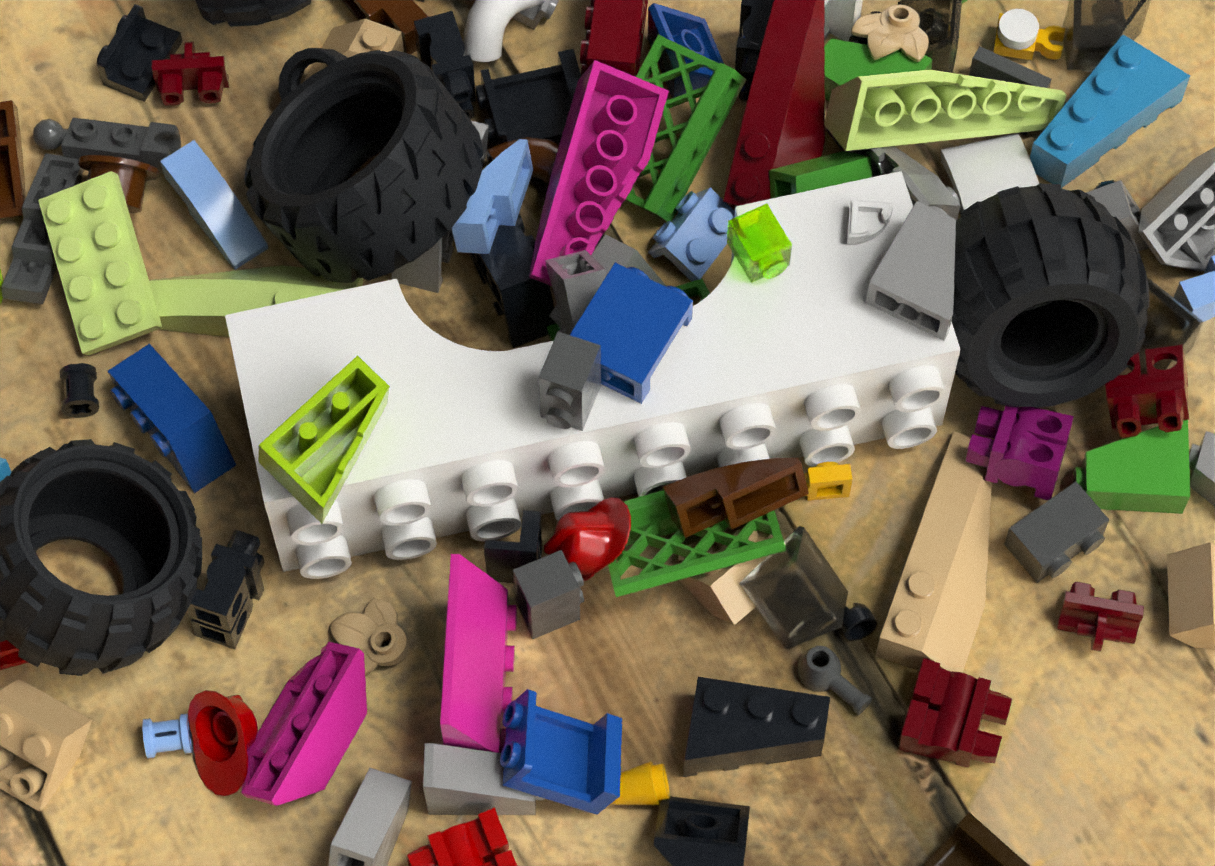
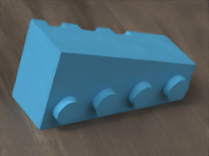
(1109, 106)

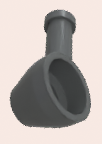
(829, 677)

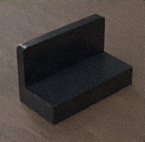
(505, 556)

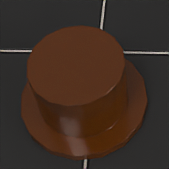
(131, 173)

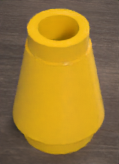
(643, 785)

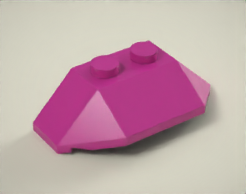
(308, 727)

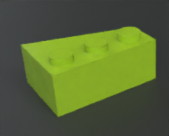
(325, 436)

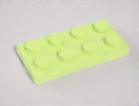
(100, 263)

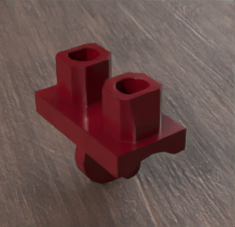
(190, 72)
(1100, 618)

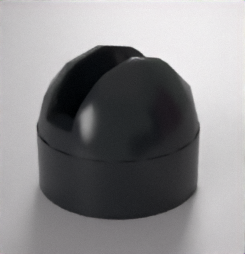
(858, 622)

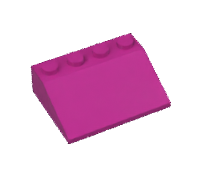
(476, 659)

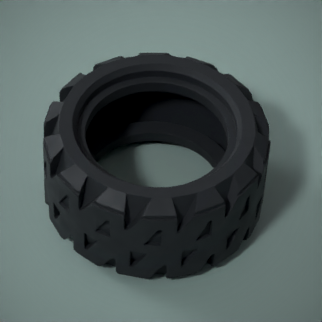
(392, 205)

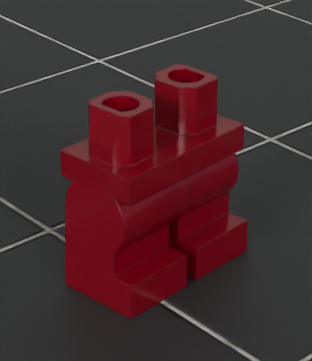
(1151, 396)
(948, 715)

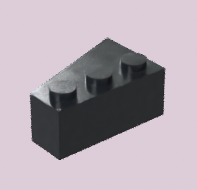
(518, 296)
(752, 725)

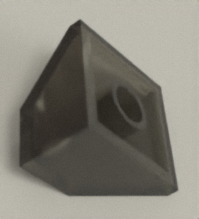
(1096, 26)

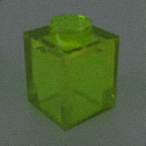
(759, 243)

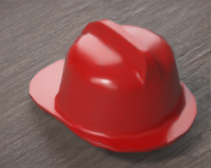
(592, 536)
(221, 736)

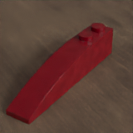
(785, 101)

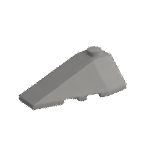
(920, 182)

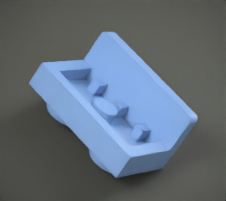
(695, 233)

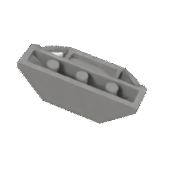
(1182, 217)

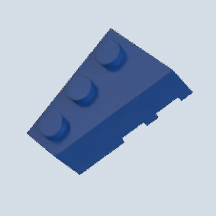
(172, 416)

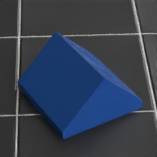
(686, 31)

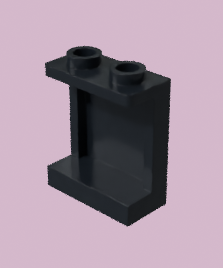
(529, 102)

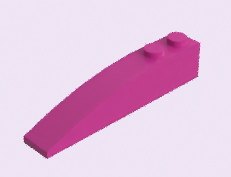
(597, 161)

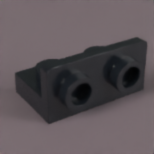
(129, 56)

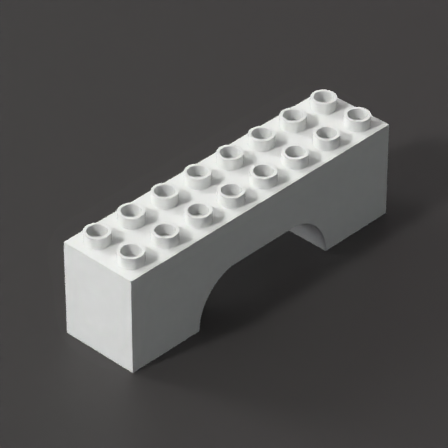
(462, 440)

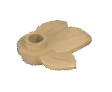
(893, 30)
(370, 631)

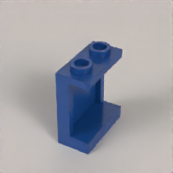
(634, 326)
(561, 755)

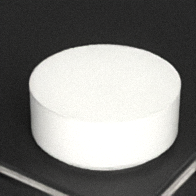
(1018, 29)

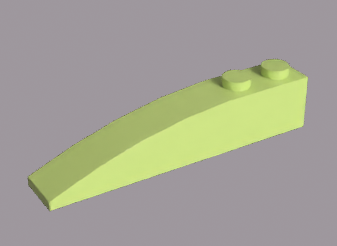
(934, 108)
(203, 300)

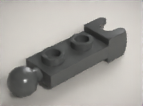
(109, 139)

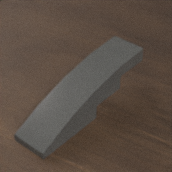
(32, 252)

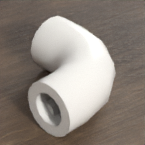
(487, 25)

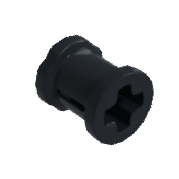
(79, 390)

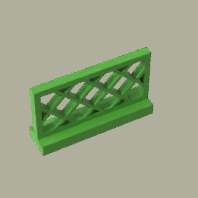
(696, 134)
(652, 519)

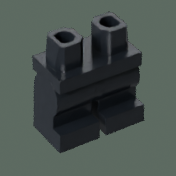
(753, 25)
(443, 51)
(227, 601)

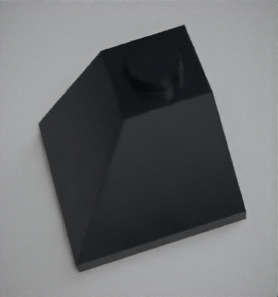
(701, 832)

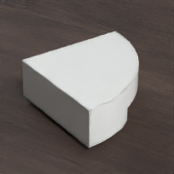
(867, 220)

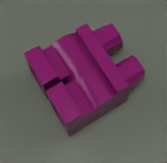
(1025, 447)

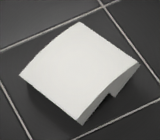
(988, 167)

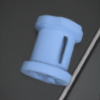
(167, 736)

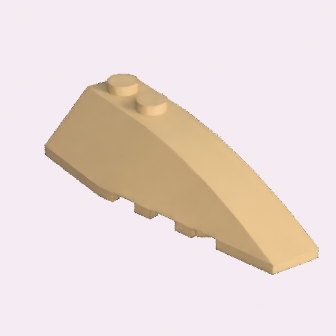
(945, 571)

